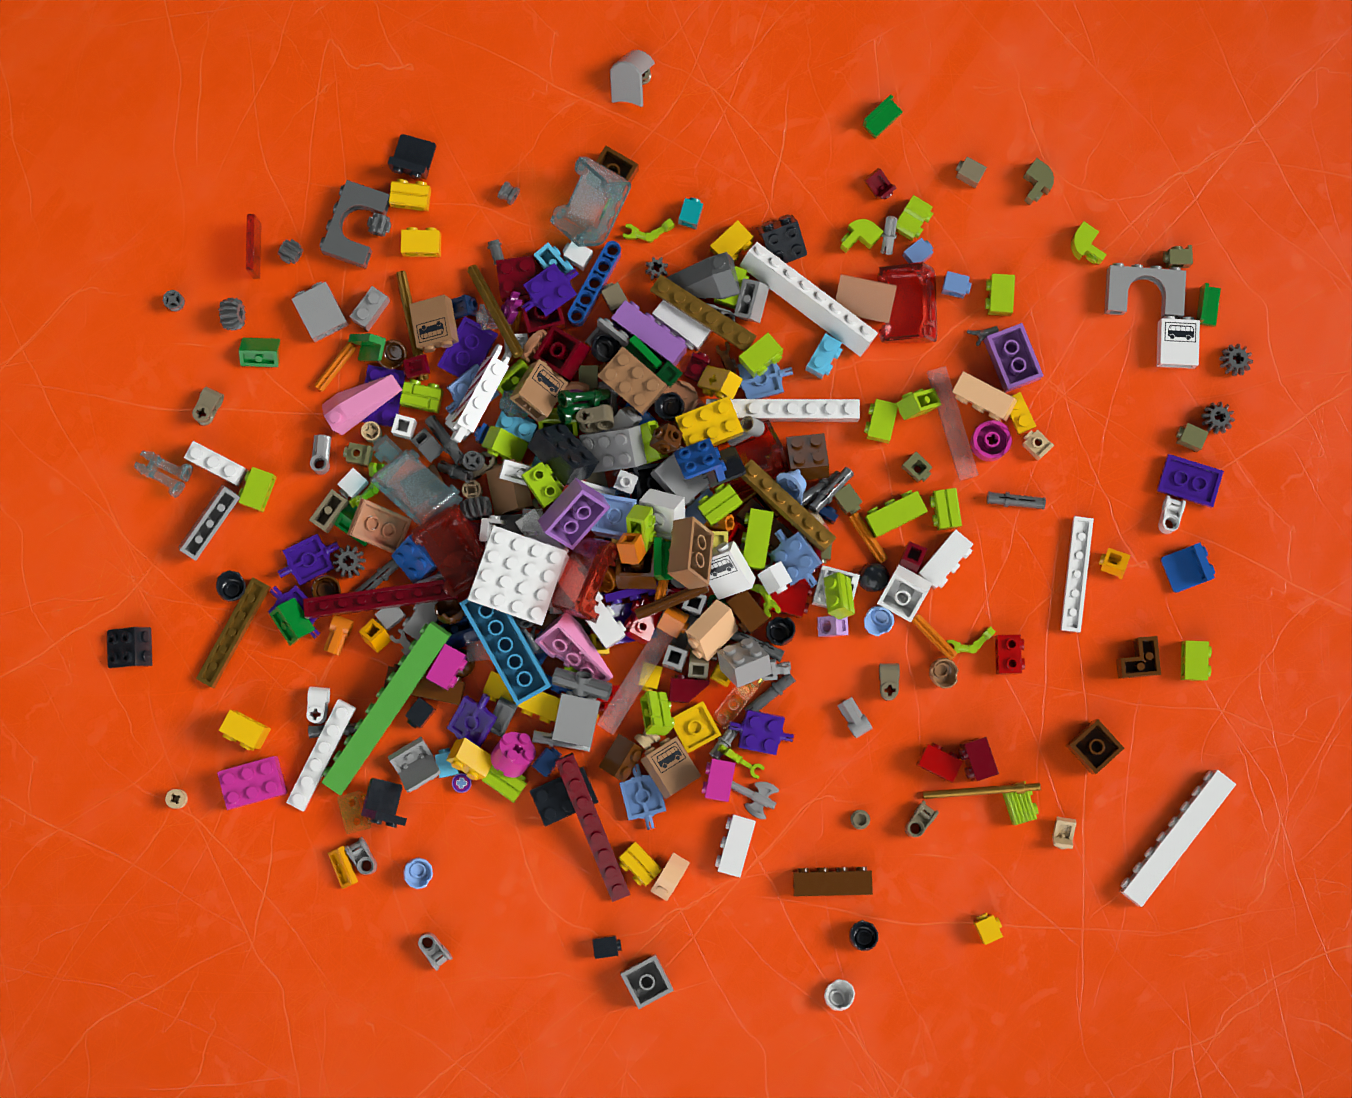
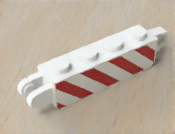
(479, 394)

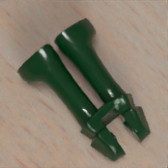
(566, 398)

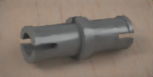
(455, 471)

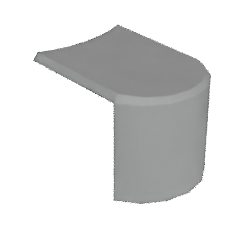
(627, 77)

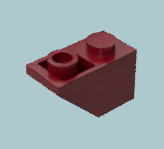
(912, 557)
(685, 690)

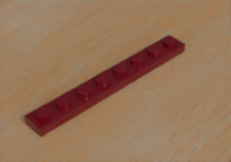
(375, 599)
(592, 827)

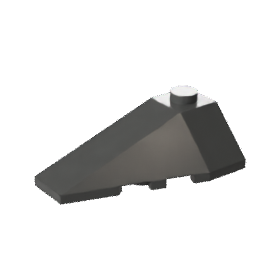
(709, 278)

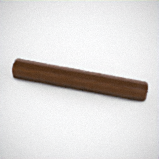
(669, 601)

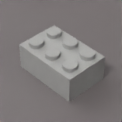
(616, 448)

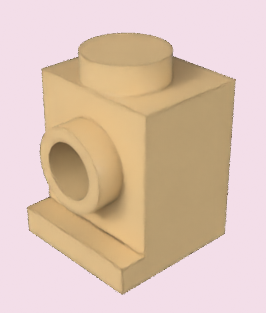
(1037, 451)

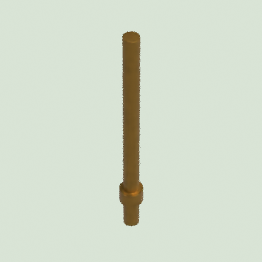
(1019, 787)

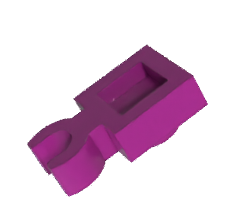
(510, 307)

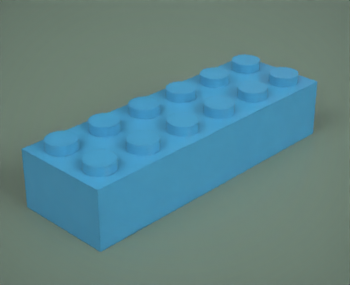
(507, 651)

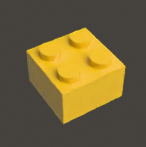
(244, 729)

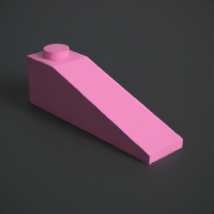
(355, 404)
(571, 644)

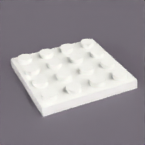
(517, 575)

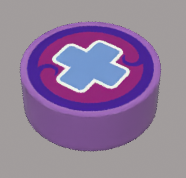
(461, 783)

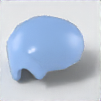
(878, 620)
(418, 873)

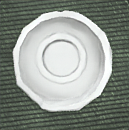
(839, 995)

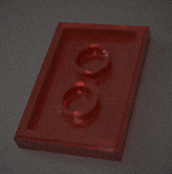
(253, 246)

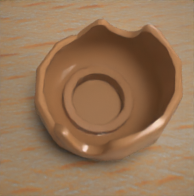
(943, 673)

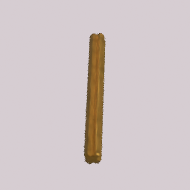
(406, 300)
(495, 311)

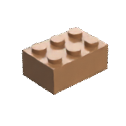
(632, 380)
(690, 553)

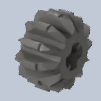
(232, 314)
(1240, 355)
(1217, 425)
(476, 508)
(354, 556)

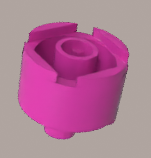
(1001, 438)
(513, 754)

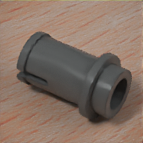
(496, 251)

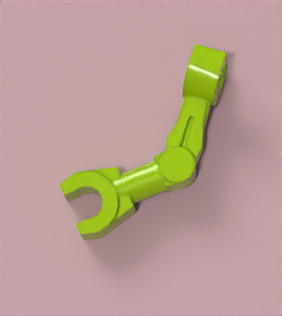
(648, 237)
(371, 490)
(769, 602)
(958, 647)
(738, 759)

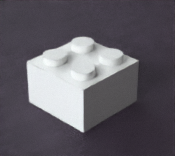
(904, 593)

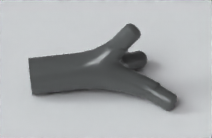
(982, 334)
(530, 638)

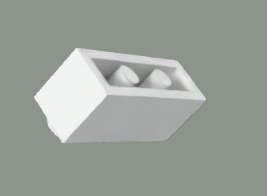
(682, 325)
(215, 463)
(946, 559)
(735, 845)

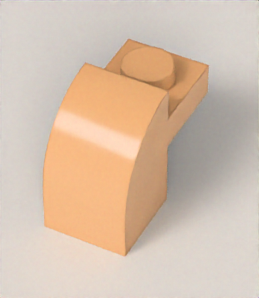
(670, 876)

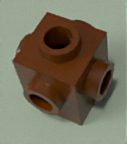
(666, 439)

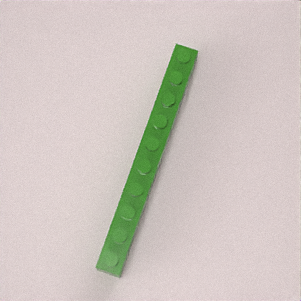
(386, 707)

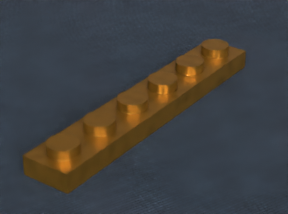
(703, 313)
(787, 506)
(233, 633)

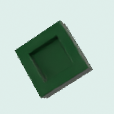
(669, 374)

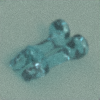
(175, 486)

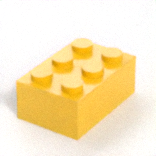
(710, 421)

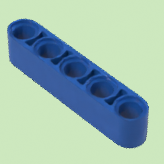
(601, 277)

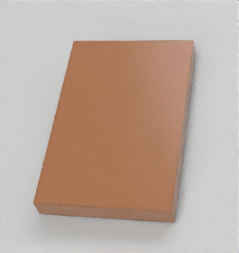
(866, 297)
(379, 526)

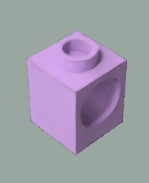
(831, 626)

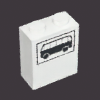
(1178, 342)
(729, 571)

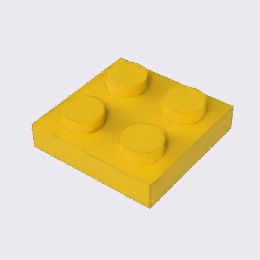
(695, 727)

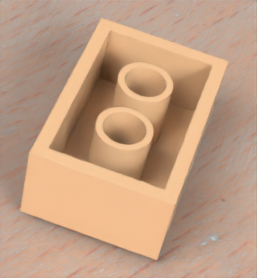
(984, 397)

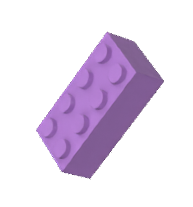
(652, 335)

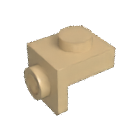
(1063, 832)

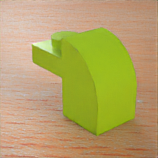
(862, 230)
(1082, 245)

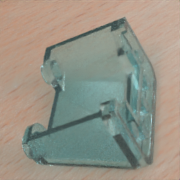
(592, 205)
(415, 487)

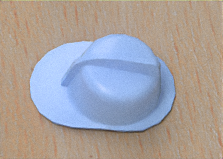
(792, 483)

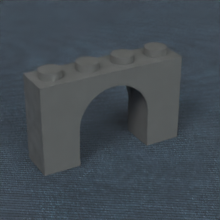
(352, 198)

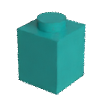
(690, 213)

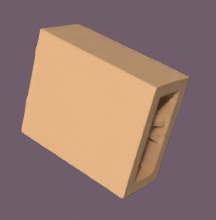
(711, 630)

